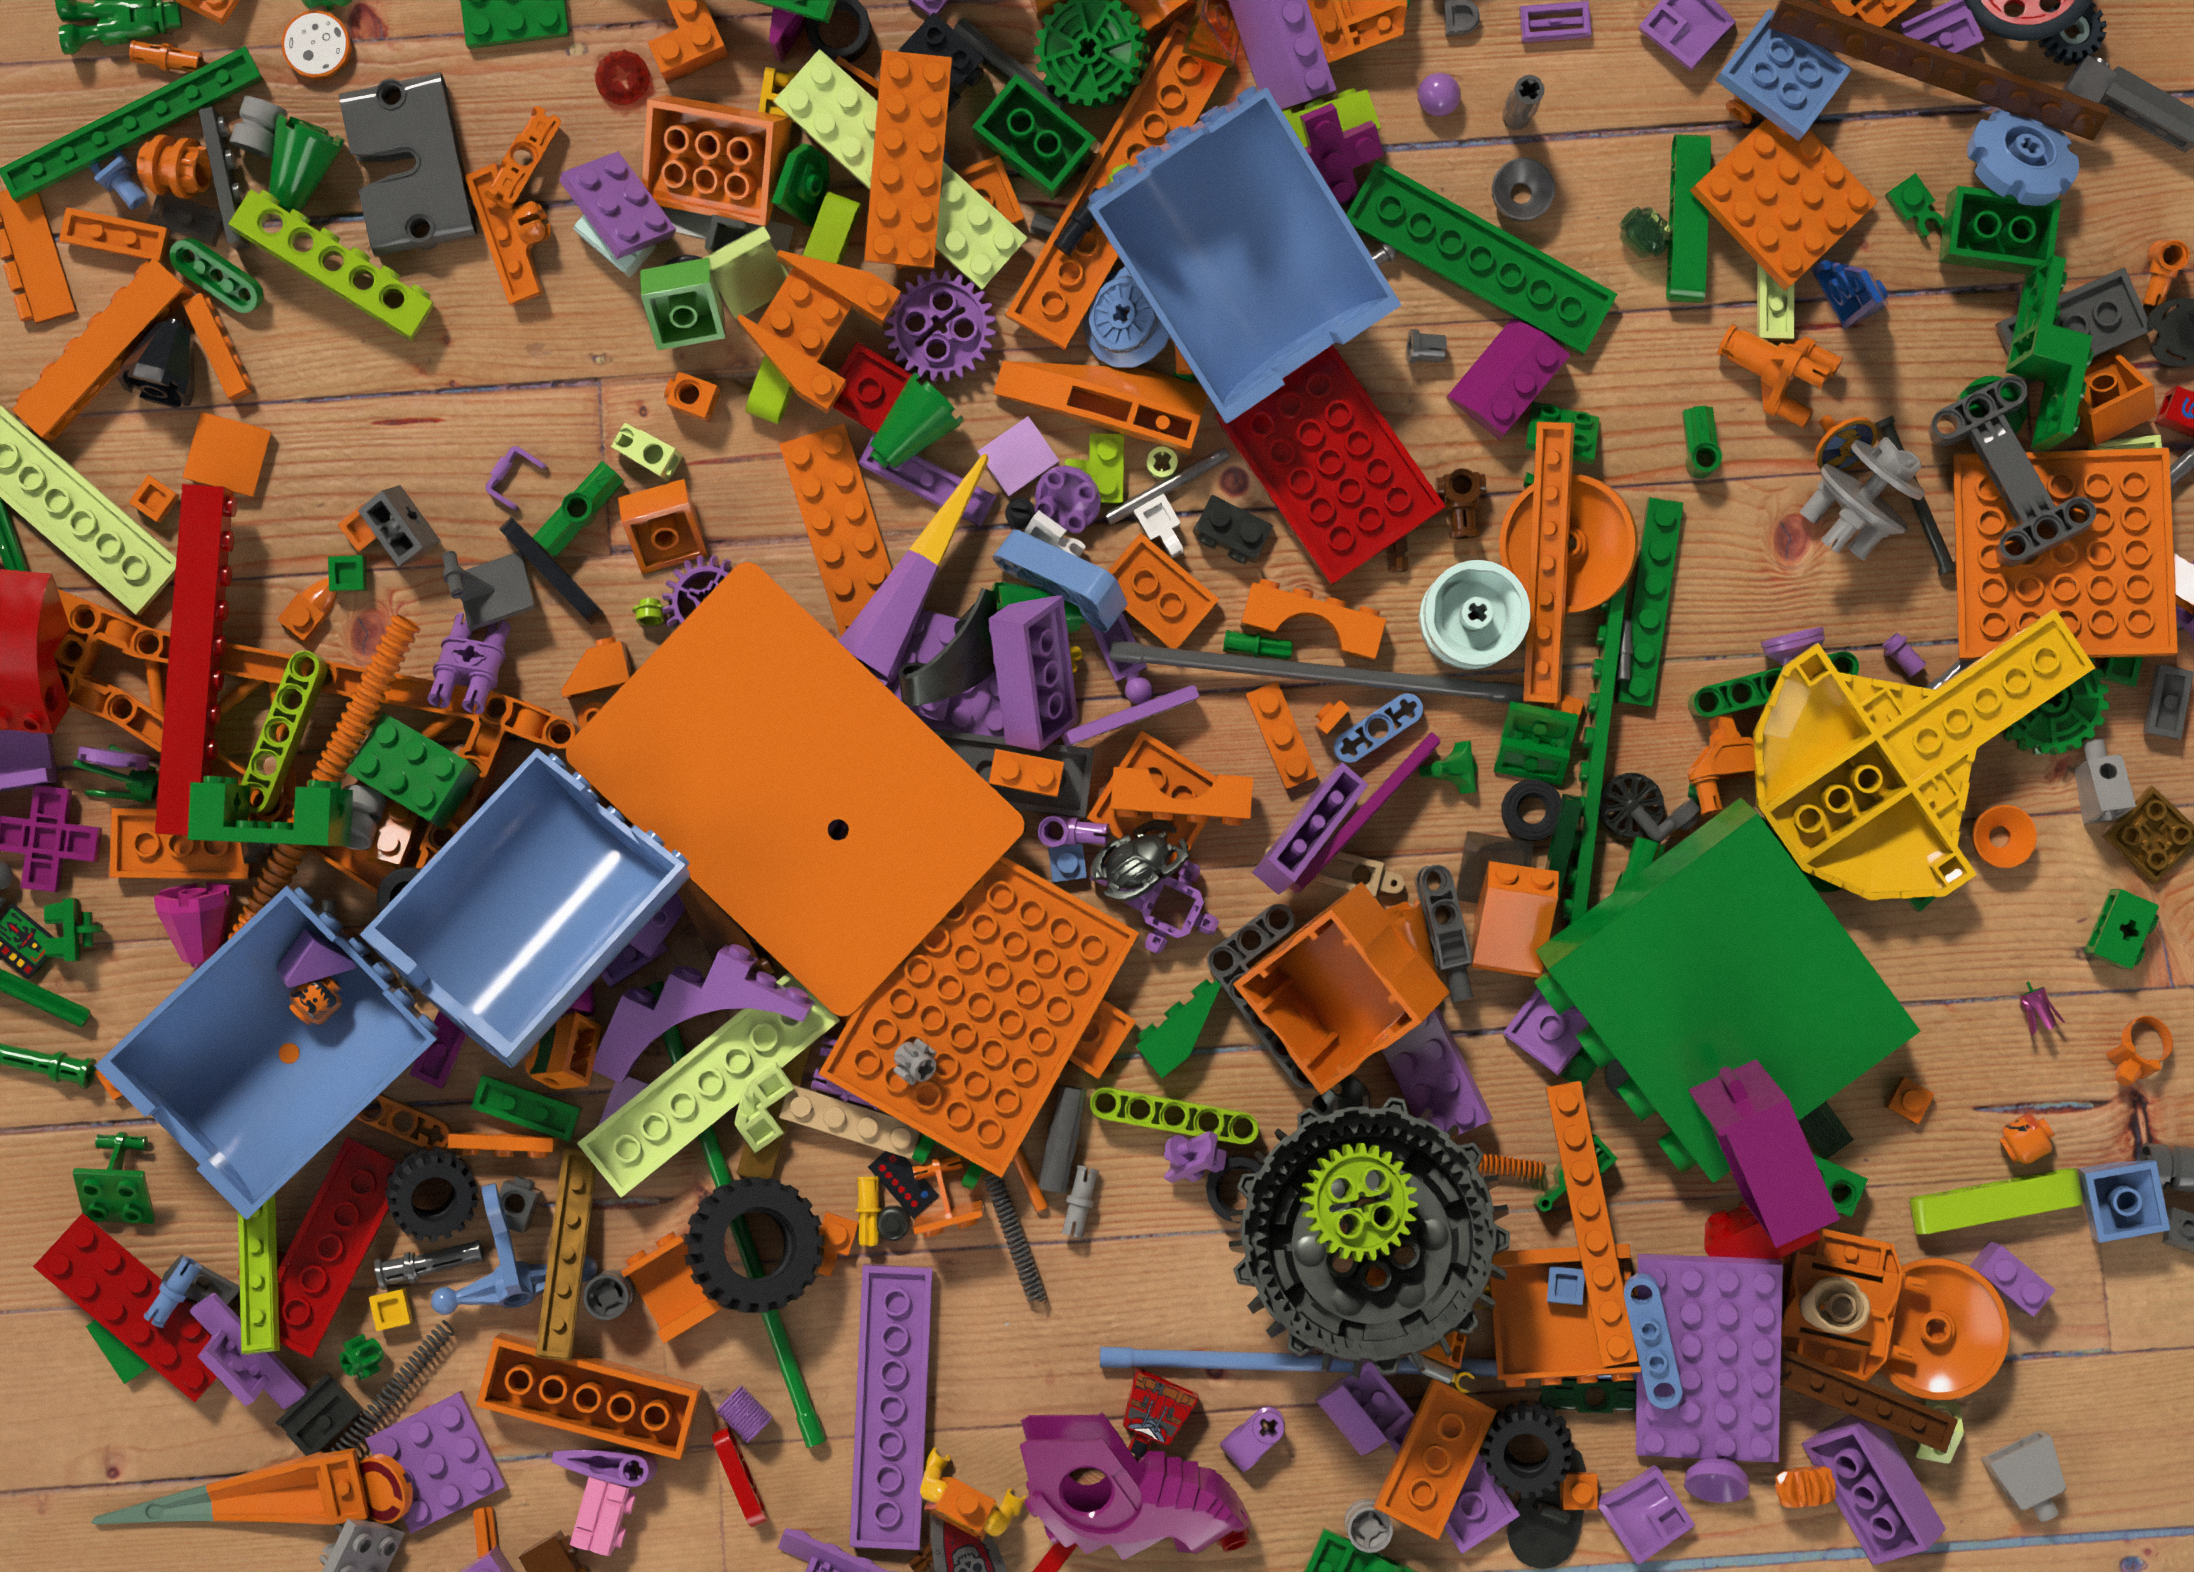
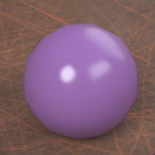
(1439, 94)

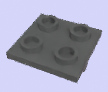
(490, 589)

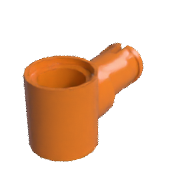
(2161, 272)

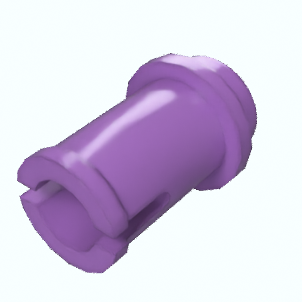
(1903, 654)

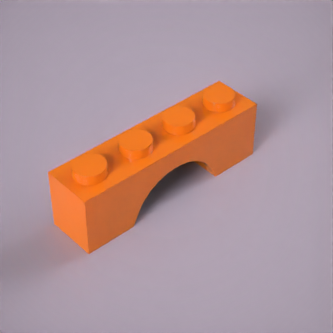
(1356, 631)
(1226, 799)

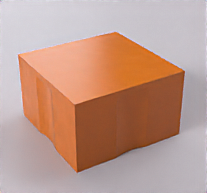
(1342, 988)

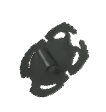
(2174, 332)
(1138, 861)

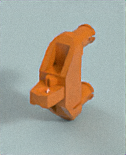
(1725, 758)

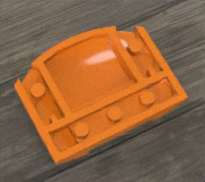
(1356, 24)

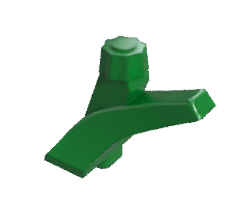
(1455, 768)

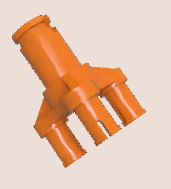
(1777, 368)

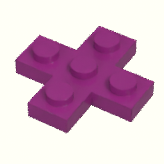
(1339, 151)
(48, 838)

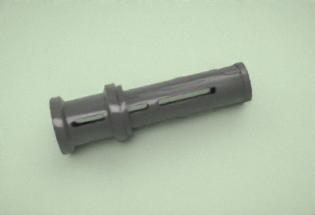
(413, 1266)

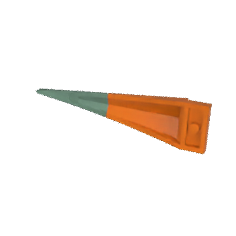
(302, 1490)

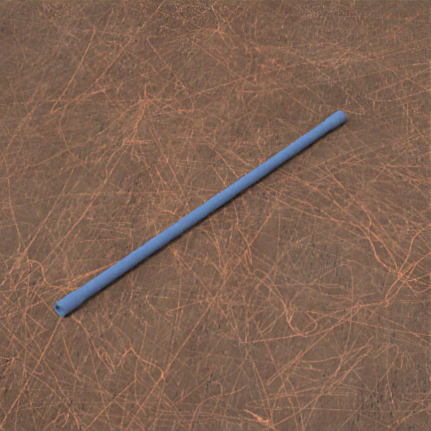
(1128, 1357)

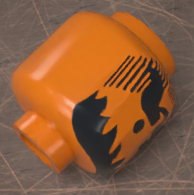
(316, 1000)

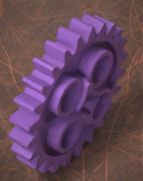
(960, 351)

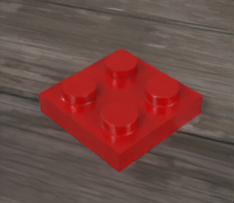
(870, 387)

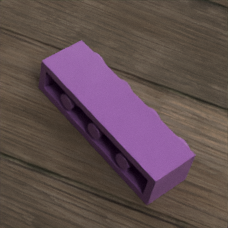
(1310, 828)

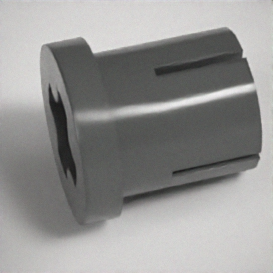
(1425, 347)

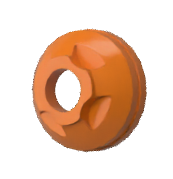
(2021, 836)

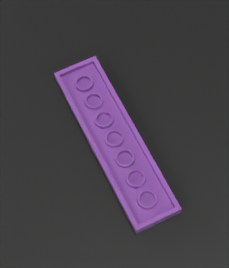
(891, 1406)

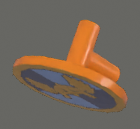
(1837, 442)

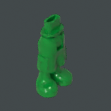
(118, 21)

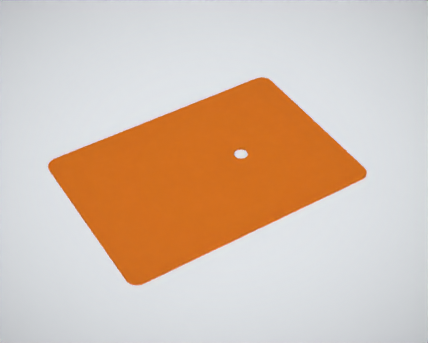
(747, 750)

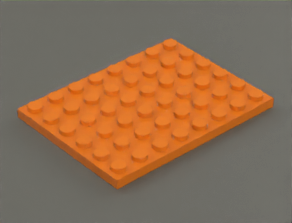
(1001, 1002)

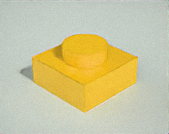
(390, 1309)

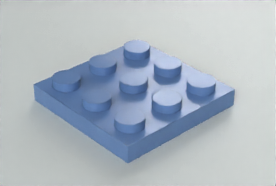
(1783, 77)

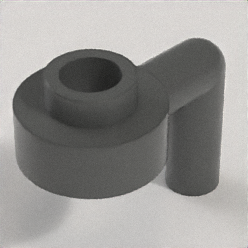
(1682, 817)

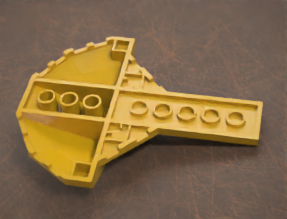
(1876, 772)

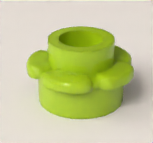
(649, 612)

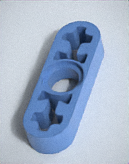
(1394, 706)

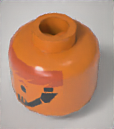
(2027, 1139)

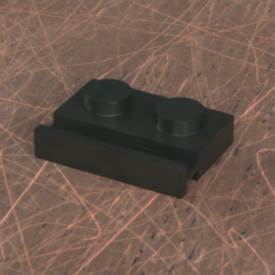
(319, 1415)

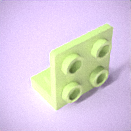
(747, 272)

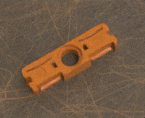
(513, 176)

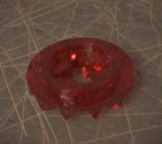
(637, 81)

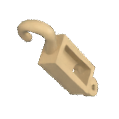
(1339, 874)

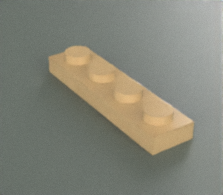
(849, 1121)

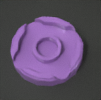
(112, 757)

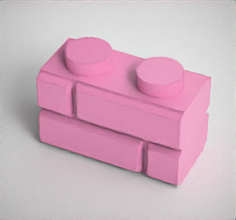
(602, 1516)

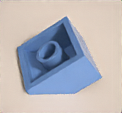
(2123, 1200)

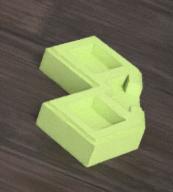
(759, 1092)

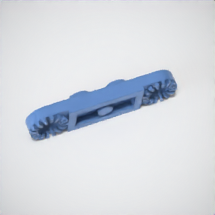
(1653, 1341)

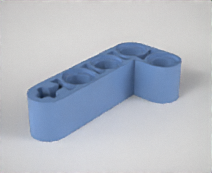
(1064, 575)

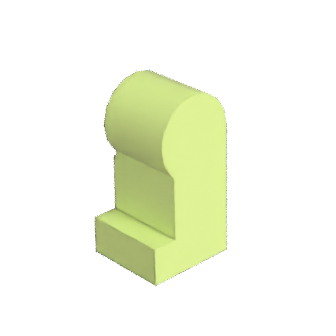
(647, 451)

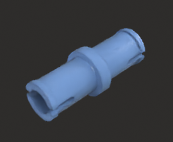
(173, 1291)

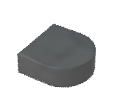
(1460, 17)

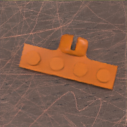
(510, 236)

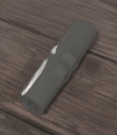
(1523, 102)
(1062, 1138)

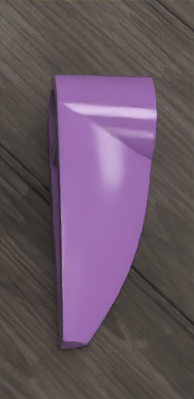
(608, 1465)

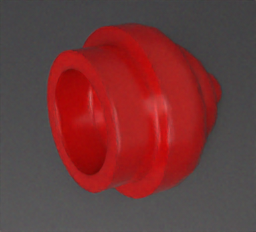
(1234, 1540)

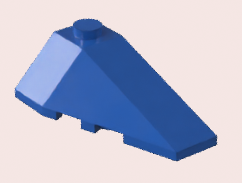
(1850, 291)

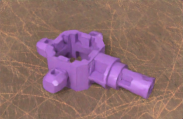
(1205, 922)

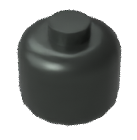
(893, 1223)

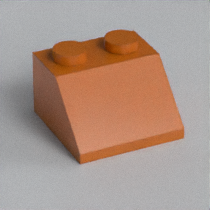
(2114, 398)
(662, 526)

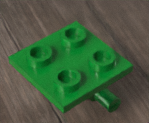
(1584, 431)
(115, 1192)

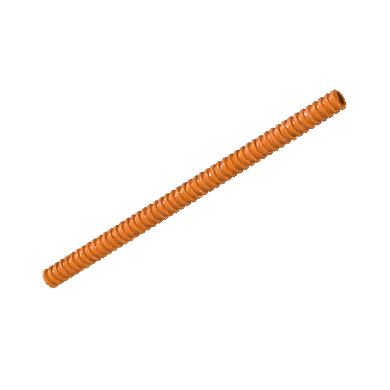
(338, 754)

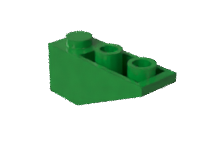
(1175, 1037)

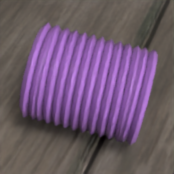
(744, 1414)

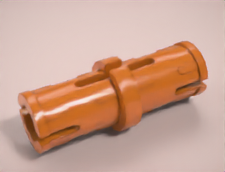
(165, 56)

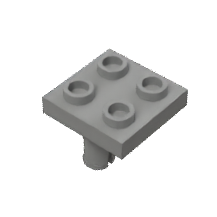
(362, 1547)

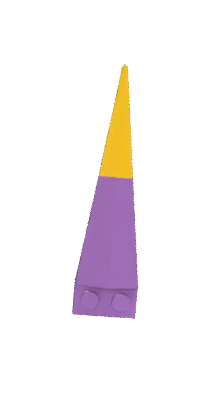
(889, 618)

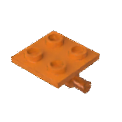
(962, 1215)

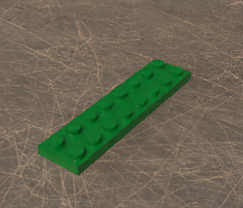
(1480, 258)

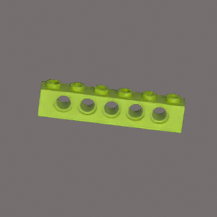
(250, 222)

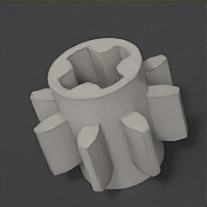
(915, 1061)

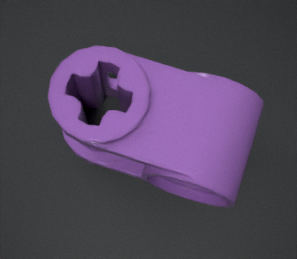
(1248, 1442)

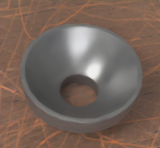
(1533, 176)

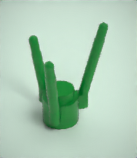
(141, 782)

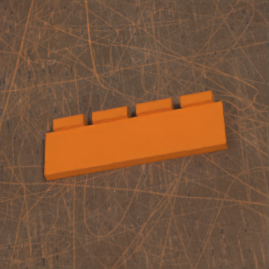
(36, 261)

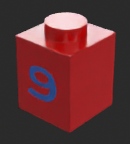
(2177, 411)

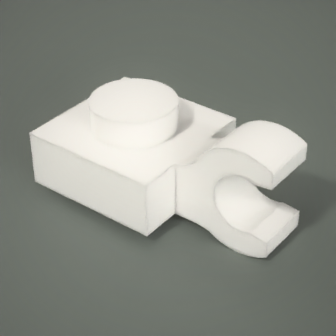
(1159, 521)
(1052, 533)

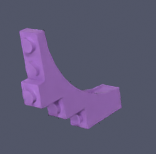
(688, 994)

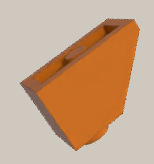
(599, 669)

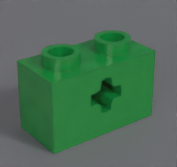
(2109, 942)

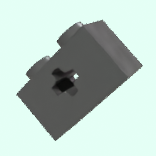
(399, 525)

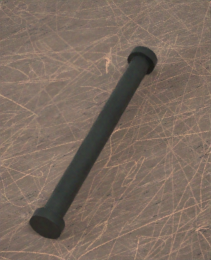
(1921, 507)

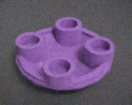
(1068, 498)

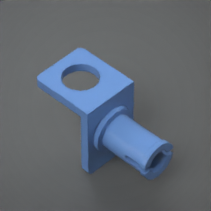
(117, 177)

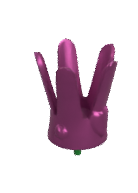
(2039, 1000)

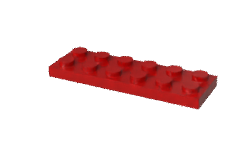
(331, 1245)
(118, 1293)

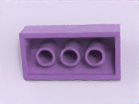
(1283, 49)
(1033, 672)
(1876, 1489)

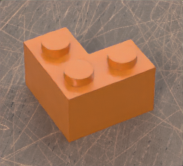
(691, 45)

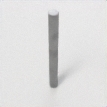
(1168, 485)

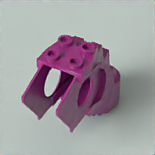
(1133, 1501)

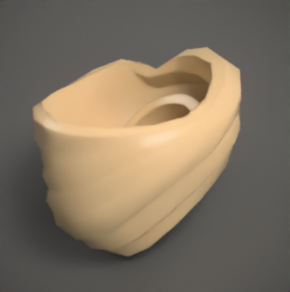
(1844, 1304)

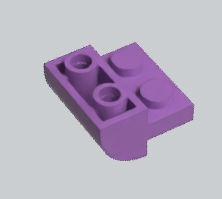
(1365, 1408)

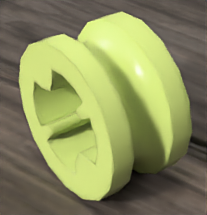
(1172, 462)

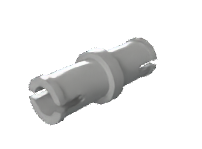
(1080, 1201)

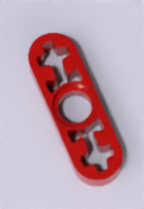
(740, 1477)

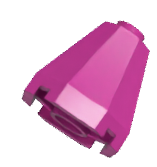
(195, 918)

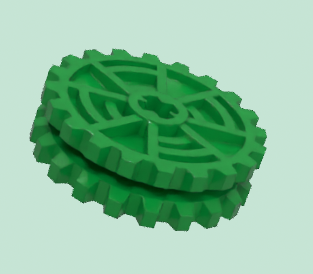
(1117, 51)
(2063, 721)

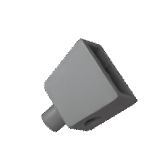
(2103, 785)
(2029, 1473)

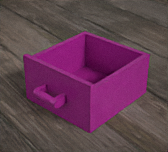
(1766, 1152)

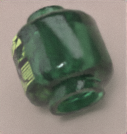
(1644, 232)

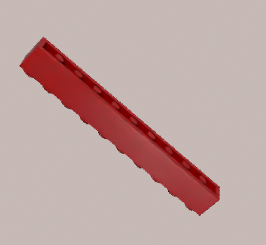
(195, 650)

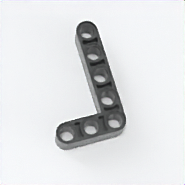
(1240, 957)

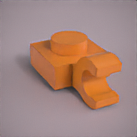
(838, 1237)

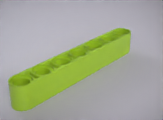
(827, 243)

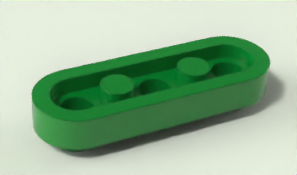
(204, 273)

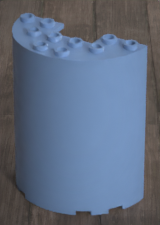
(1241, 250)
(525, 907)
(213, 1063)

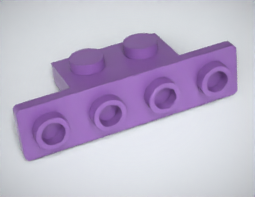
(240, 1372)
(823, 1556)

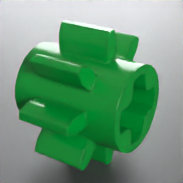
(361, 1357)

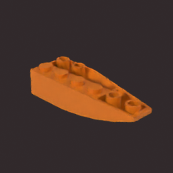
(1112, 398)

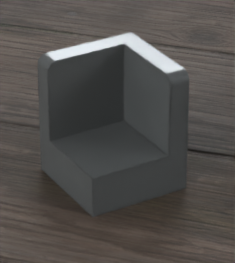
(724, 231)

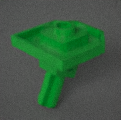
(803, 184)

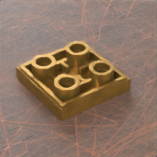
(2152, 835)

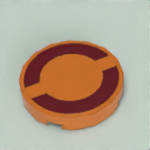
(385, 1488)

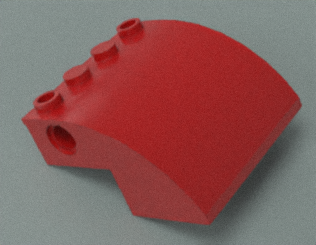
(30, 633)

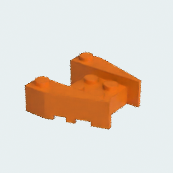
(809, 316)

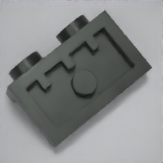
(1232, 530)

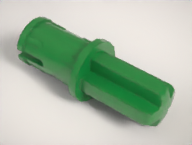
(1256, 645)

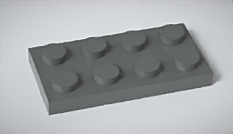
(2101, 308)

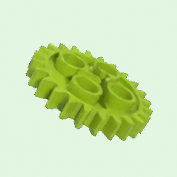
(1352, 1170)

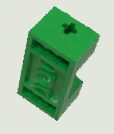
(222, 814)

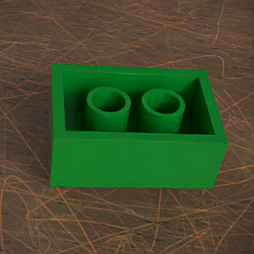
(1034, 137)
(1997, 231)
(413, 771)

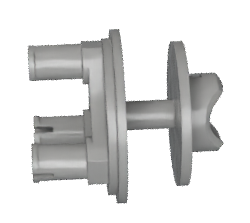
(1861, 502)

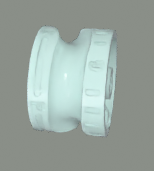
(1493, 596)

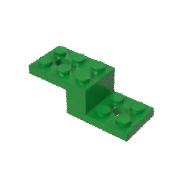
(2050, 354)

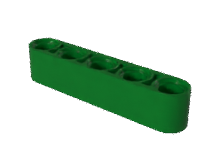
(1687, 220)
(1755, 687)

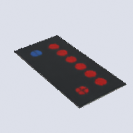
(898, 1177)

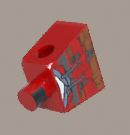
(1155, 1410)

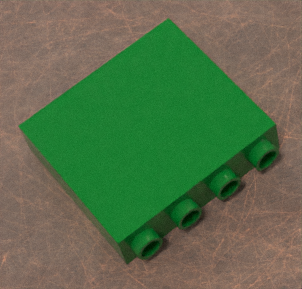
(1716, 965)

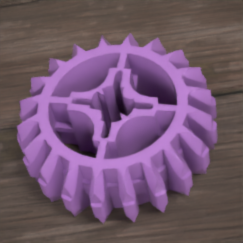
(681, 588)

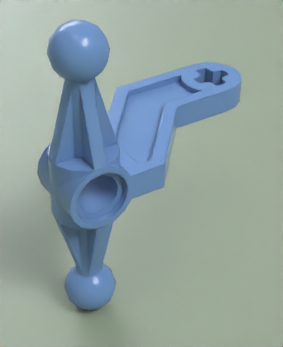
(512, 1282)

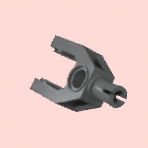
(1449, 939)

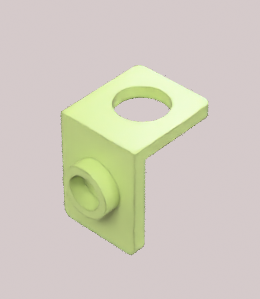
(1927, 1453)

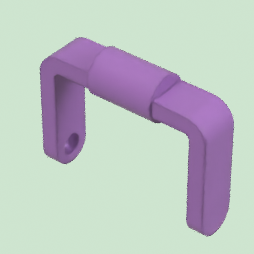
(503, 467)

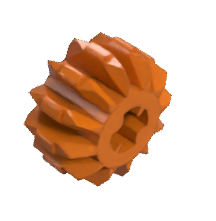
(1805, 1486)

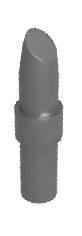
(1625, 651)

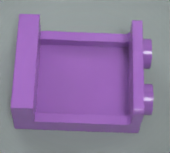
(26, 760)

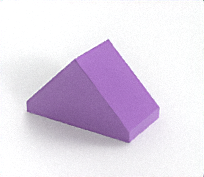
(312, 959)

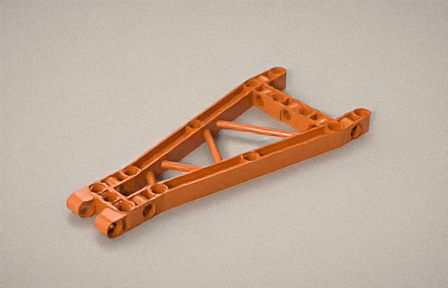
(259, 666)

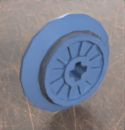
(1118, 341)

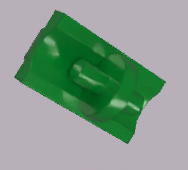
(68, 915)

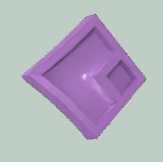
(1687, 28)
(1645, 1514)

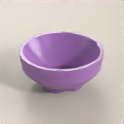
(1787, 647)
(1717, 1480)

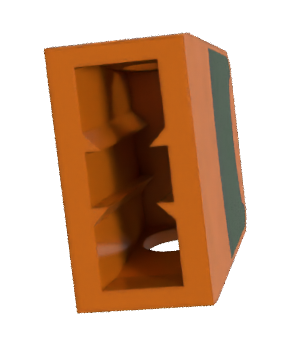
(566, 1053)

